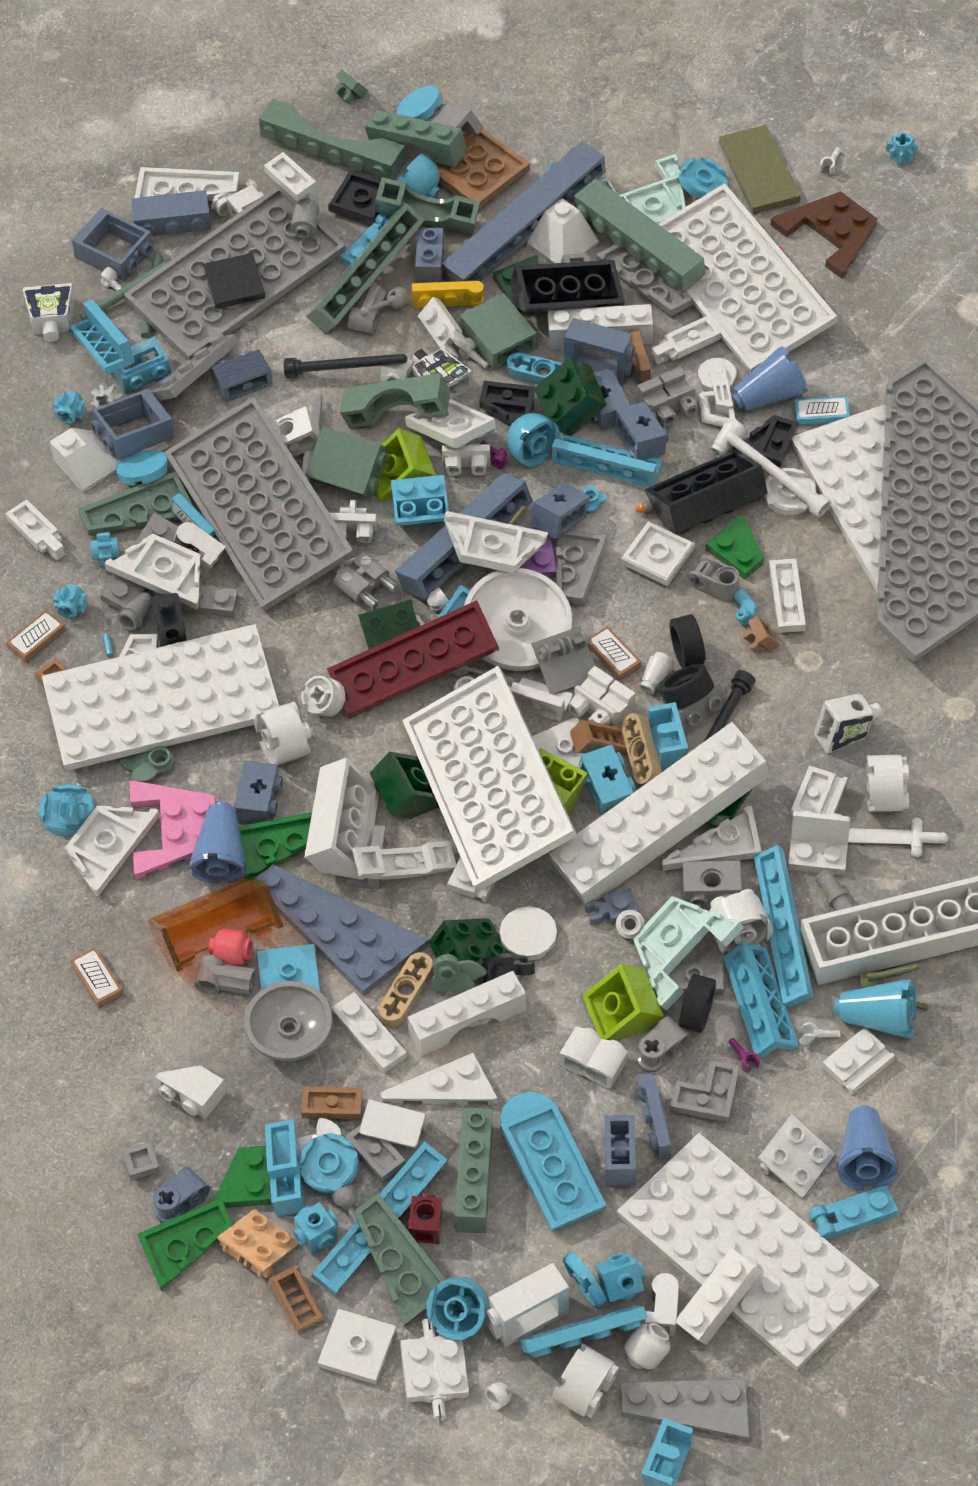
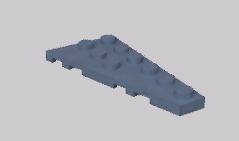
(349, 937)

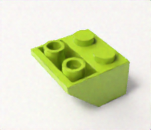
(566, 778)

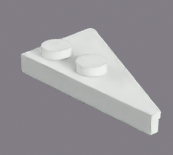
(730, 841)
(451, 1083)

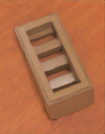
(592, 736)
(281, 1279)

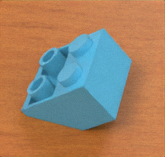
(419, 500)

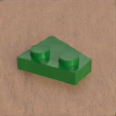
(737, 547)
(246, 1179)

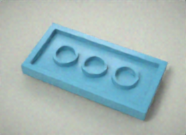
(553, 1167)
(594, 1328)

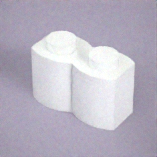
(593, 1057)

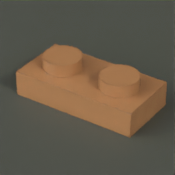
(332, 1102)

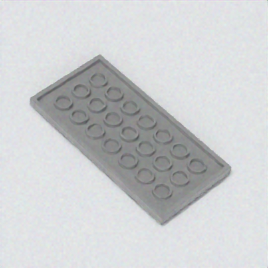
(178, 294)
(259, 504)

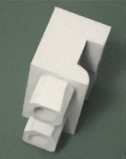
(603, 698)

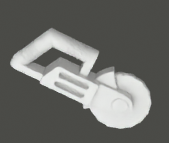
(717, 379)

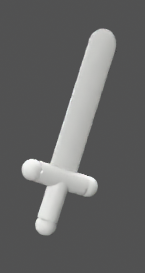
(891, 836)

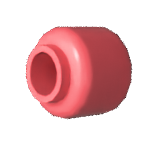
(232, 946)

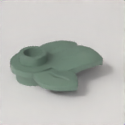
(145, 765)
(455, 974)

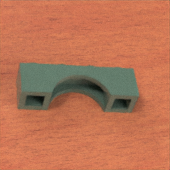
(441, 142)
(452, 214)
(365, 403)

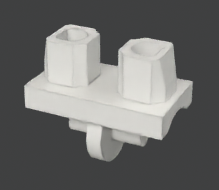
(470, 455)
(356, 520)

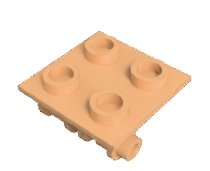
(257, 1243)

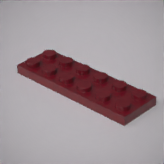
(414, 658)

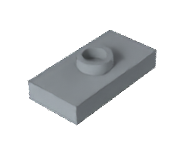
(682, 973)

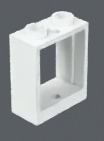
(528, 1305)

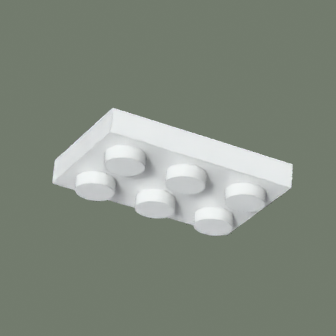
(454, 428)

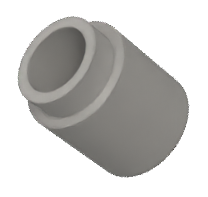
(305, 218)

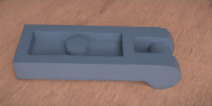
(654, 1115)

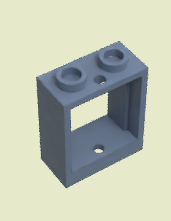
(97, 228)
(604, 339)
(126, 409)

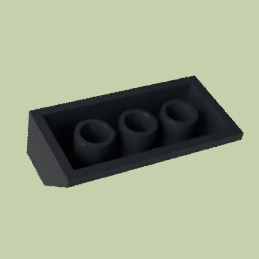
(566, 286)
(707, 491)

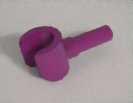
(499, 456)
(744, 1055)

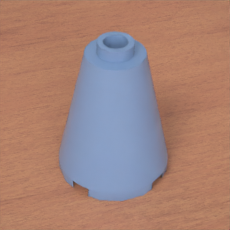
(770, 382)
(219, 847)
(866, 1151)

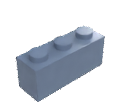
(172, 213)

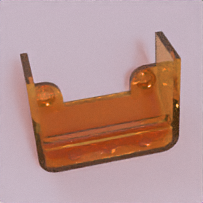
(189, 927)

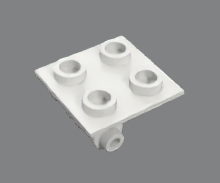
(795, 1156)

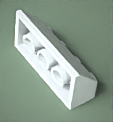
(341, 818)

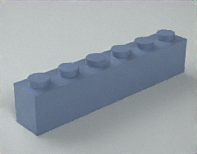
(438, 558)

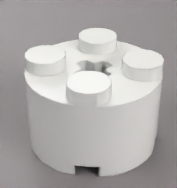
(283, 734)
(886, 783)
(749, 912)
(584, 1380)

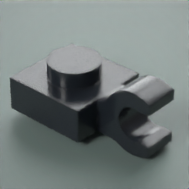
(505, 963)

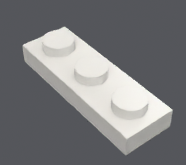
(787, 595)
(369, 1032)

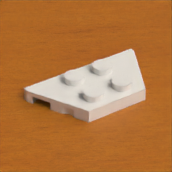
(492, 542)
(161, 568)
(107, 842)

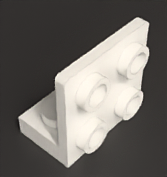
(819, 842)

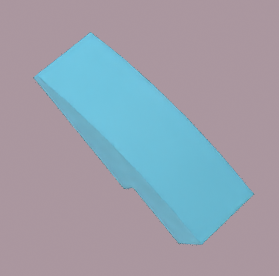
(283, 1167)

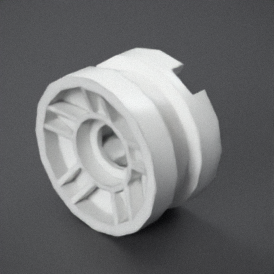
(327, 704)

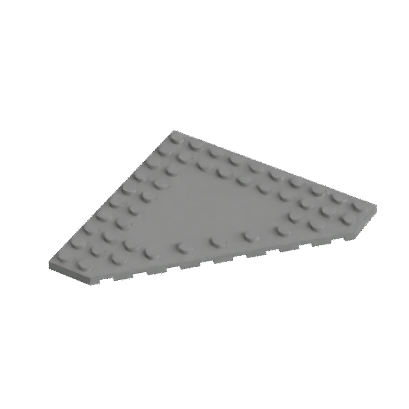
(928, 511)

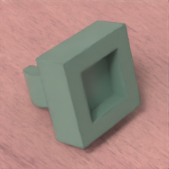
(350, 85)

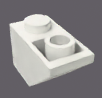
(192, 1088)

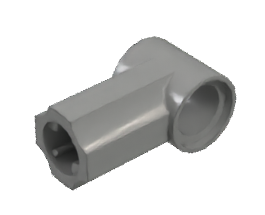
(369, 324)
(216, 976)

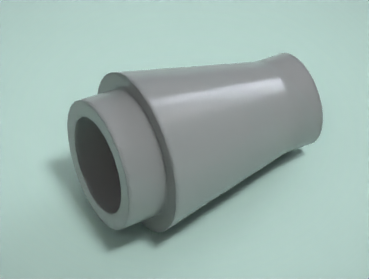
(134, 613)

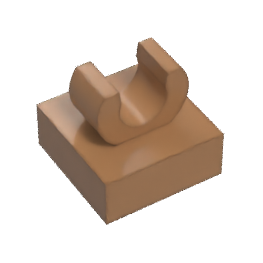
(762, 633)

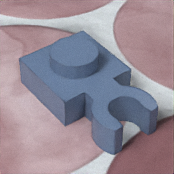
(612, 906)

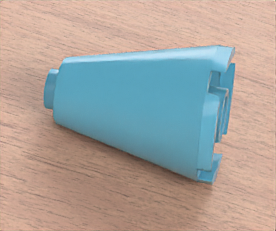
(880, 1007)

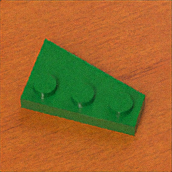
(273, 841)
(182, 1240)

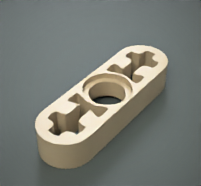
(636, 732)
(406, 1002)

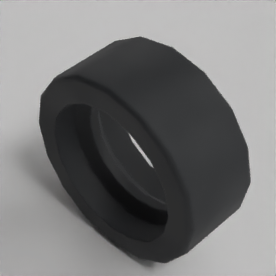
(687, 640)
(686, 685)
(697, 1003)

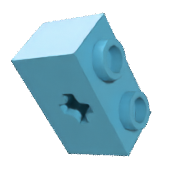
(603, 791)

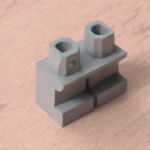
(668, 396)

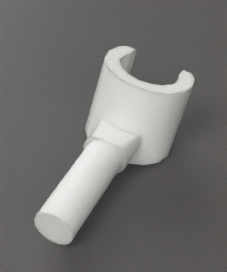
(830, 161)
(108, 278)
(469, 352)
(812, 1032)

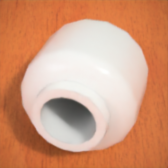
(647, 1346)

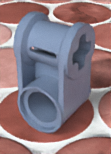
(179, 1194)

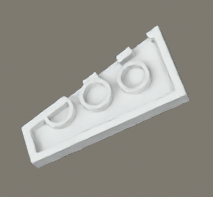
(172, 181)

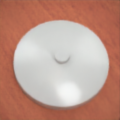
(520, 611)

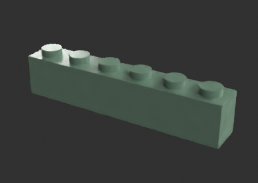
(640, 235)
(365, 268)

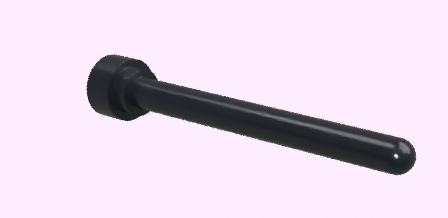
(295, 367)
(741, 684)

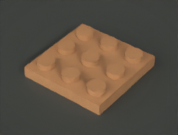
(484, 169)

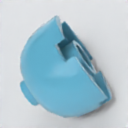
(422, 176)
(531, 439)
(458, 1307)

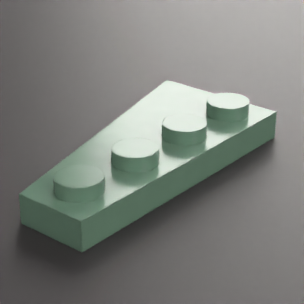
(133, 506)
(399, 1258)

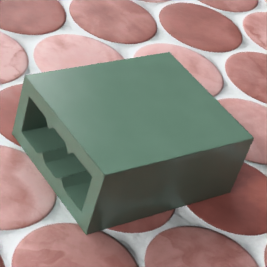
(498, 330)
(347, 462)

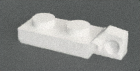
(686, 340)
(36, 529)

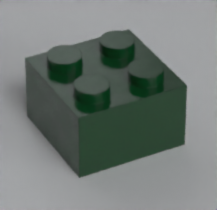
(570, 396)

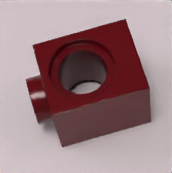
(426, 1230)

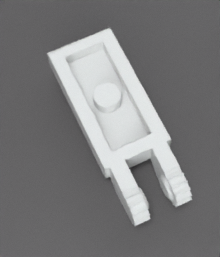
(442, 326)

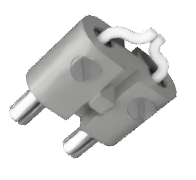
(362, 578)

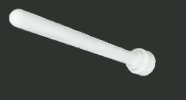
(817, 503)

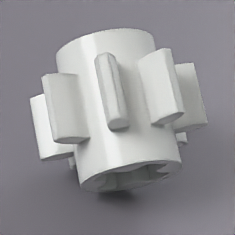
(99, 398)

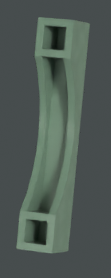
(374, 157)

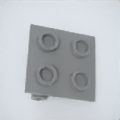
(564, 659)

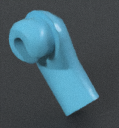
(748, 607)

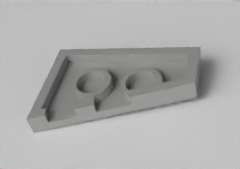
(578, 563)

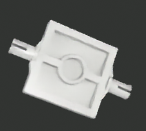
(434, 1369)

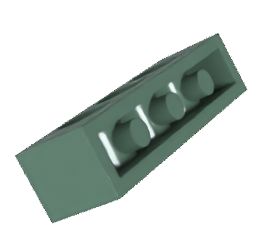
(474, 1170)

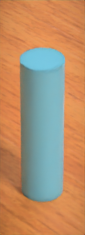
(107, 642)

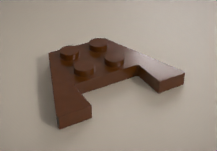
(835, 219)

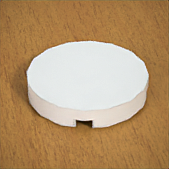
(783, 499)
(528, 933)

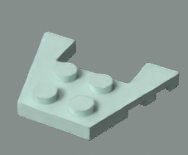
(659, 198)
(672, 936)

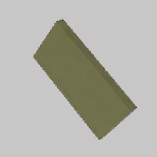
(759, 169)

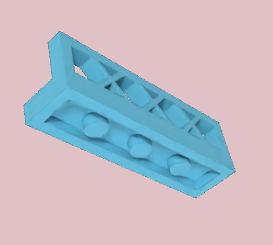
(109, 338)
(605, 460)
(755, 999)

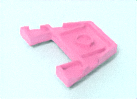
(180, 823)

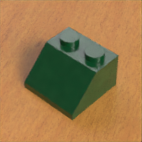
(403, 785)

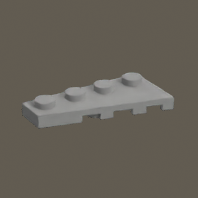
(646, 282)
(189, 371)
(121, 590)
(699, 1404)

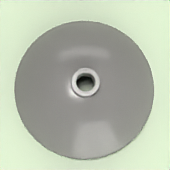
(285, 1007)

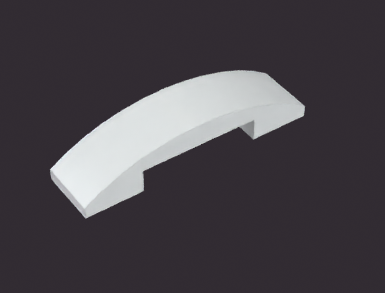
(404, 862)

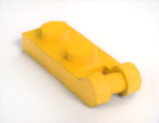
(450, 293)

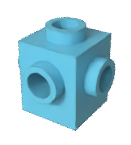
(315, 1228)
(620, 1277)

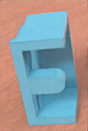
(143, 372)
(667, 733)
(667, 1454)

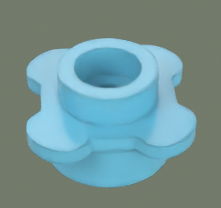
(597, 498)

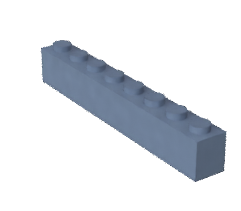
(519, 219)

